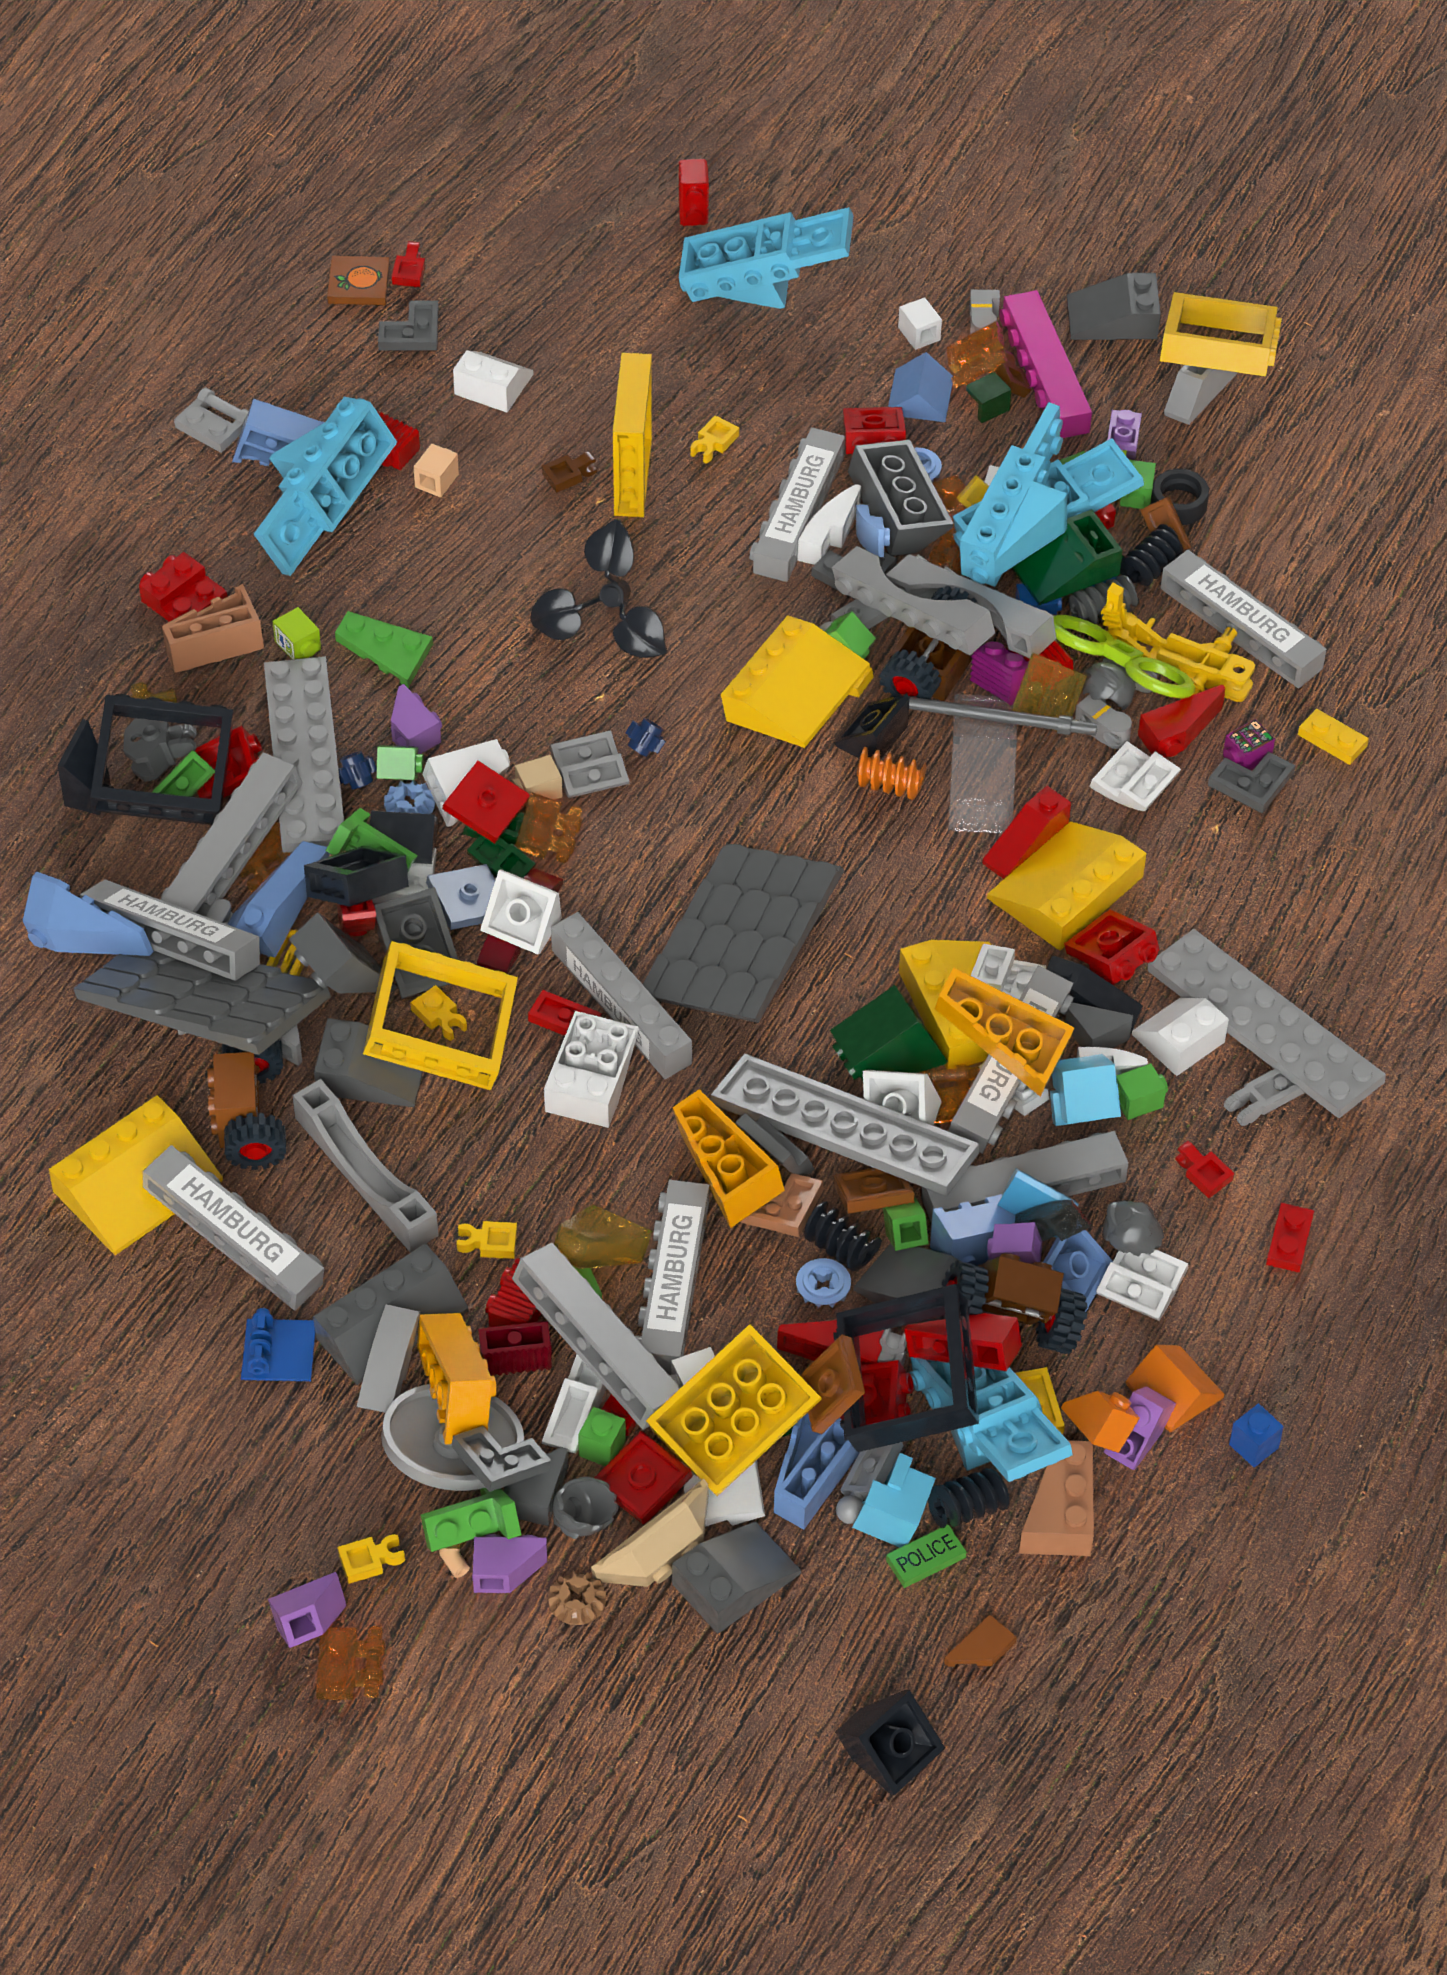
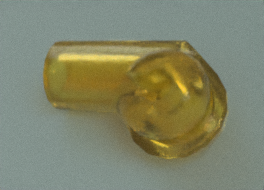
(139, 690)

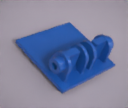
(278, 1348)

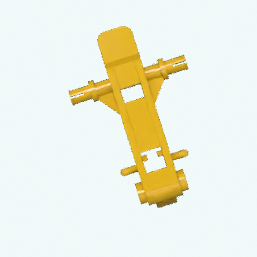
(1204, 663)

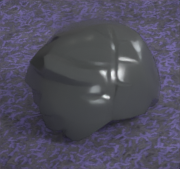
(1111, 682)
(1132, 1228)
(584, 1507)

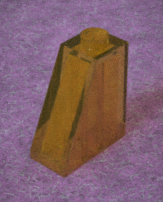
(601, 1239)

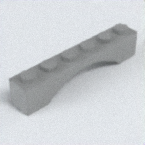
(954, 622)
(1022, 625)
(394, 1202)

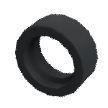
(1187, 481)

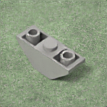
(1194, 391)

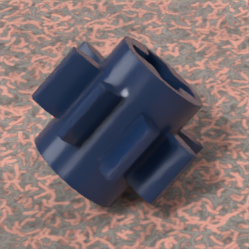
(645, 737)
(356, 770)

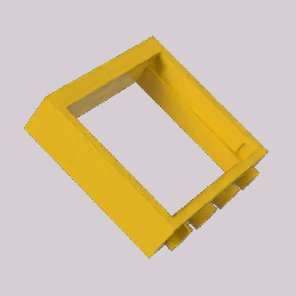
(1219, 352)
(632, 434)
(428, 1055)

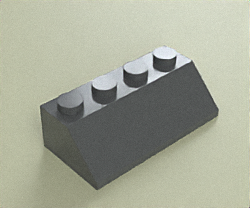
(901, 493)
(412, 1283)

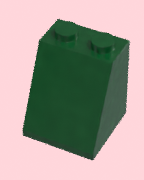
(886, 1038)

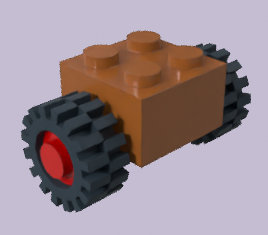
(234, 1106)

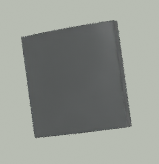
(776, 1145)

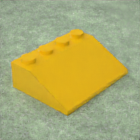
(793, 683)
(1070, 881)
(924, 972)
(106, 1174)
(733, 1410)

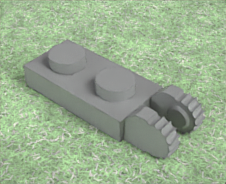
(1265, 1094)

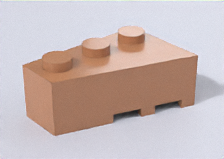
(215, 633)
(1063, 1507)

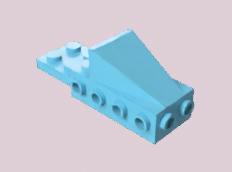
(761, 256)
(323, 479)
(1089, 481)
(1018, 507)
(1010, 1425)

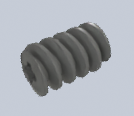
(1091, 601)

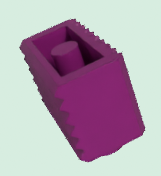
(998, 671)

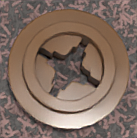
(574, 1611)

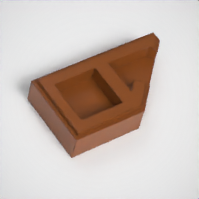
(1164, 513)
(982, 1645)

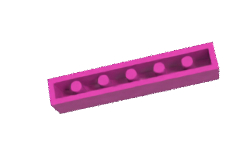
(1045, 361)

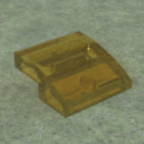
(1048, 688)

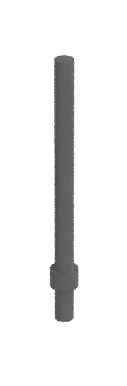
(1063, 724)

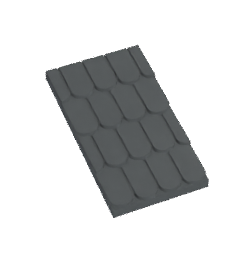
(742, 932)
(190, 999)

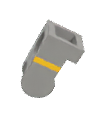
(983, 308)
(1108, 720)

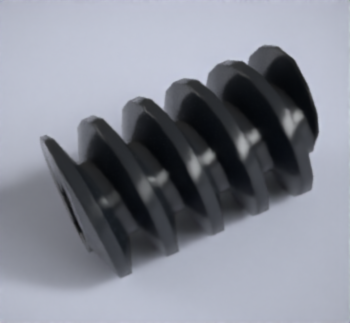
(1151, 555)
(839, 1239)
(968, 1498)

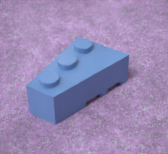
(269, 430)
(967, 1230)
(811, 1470)

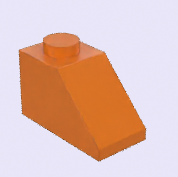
(1103, 1418)

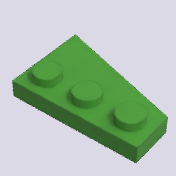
(389, 646)

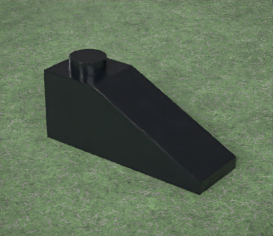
(1093, 990)

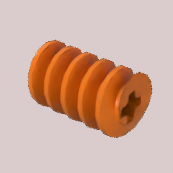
(889, 774)

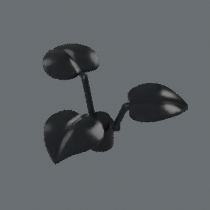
(613, 552)

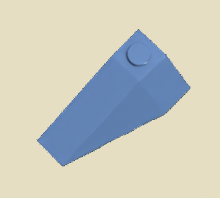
(278, 900)
(76, 924)

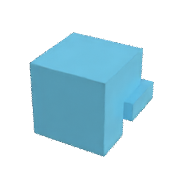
(1084, 1090)
(895, 1507)

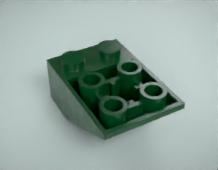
(1071, 561)

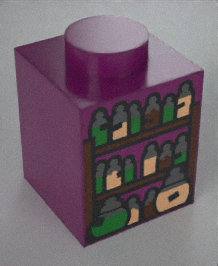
(1248, 744)

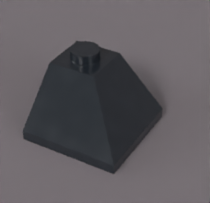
(78, 767)
(891, 1740)

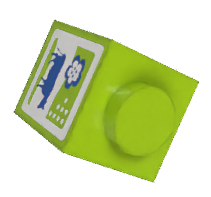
(297, 634)

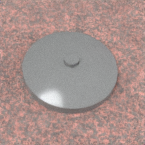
(417, 1446)

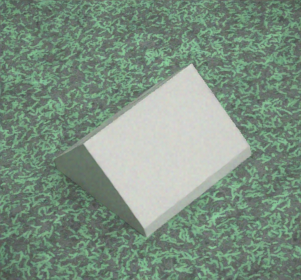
(521, 912)
(904, 1093)

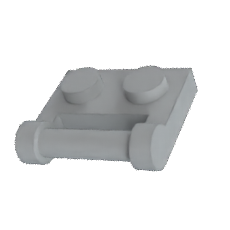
(209, 427)

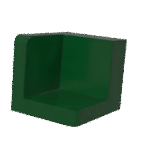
(991, 395)

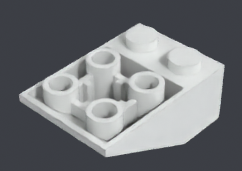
(590, 1069)

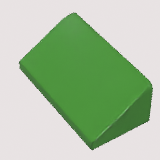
(186, 777)

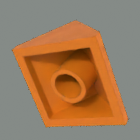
(1178, 1378)

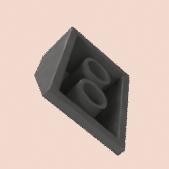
(1116, 309)
(419, 923)
(336, 957)
(360, 1076)
(904, 1274)
(732, 1574)

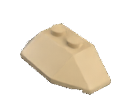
(654, 1547)

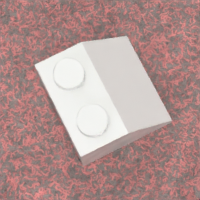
(489, 380)
(1183, 1033)

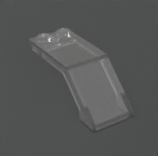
(982, 769)

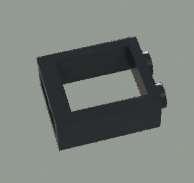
(356, 876)

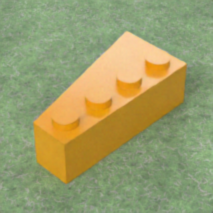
(1006, 1028)
(730, 1162)
(455, 1373)

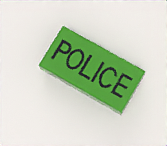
(926, 1556)

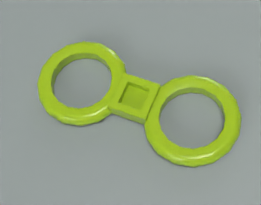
(1123, 655)

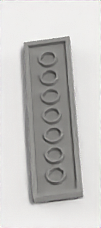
(306, 738)
(1269, 1023)
(846, 1124)

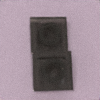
(1055, 1218)

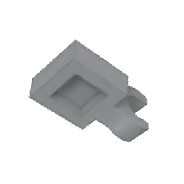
(892, 1347)

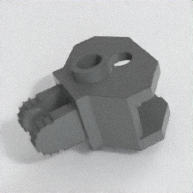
(157, 747)

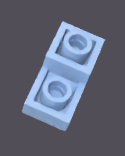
(871, 531)

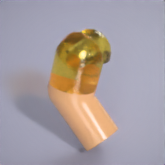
(454, 1560)

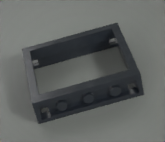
(156, 804)
(899, 1312)

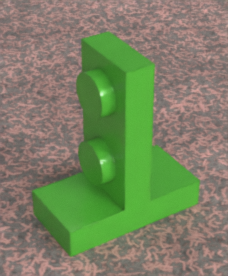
(356, 833)
(471, 1519)

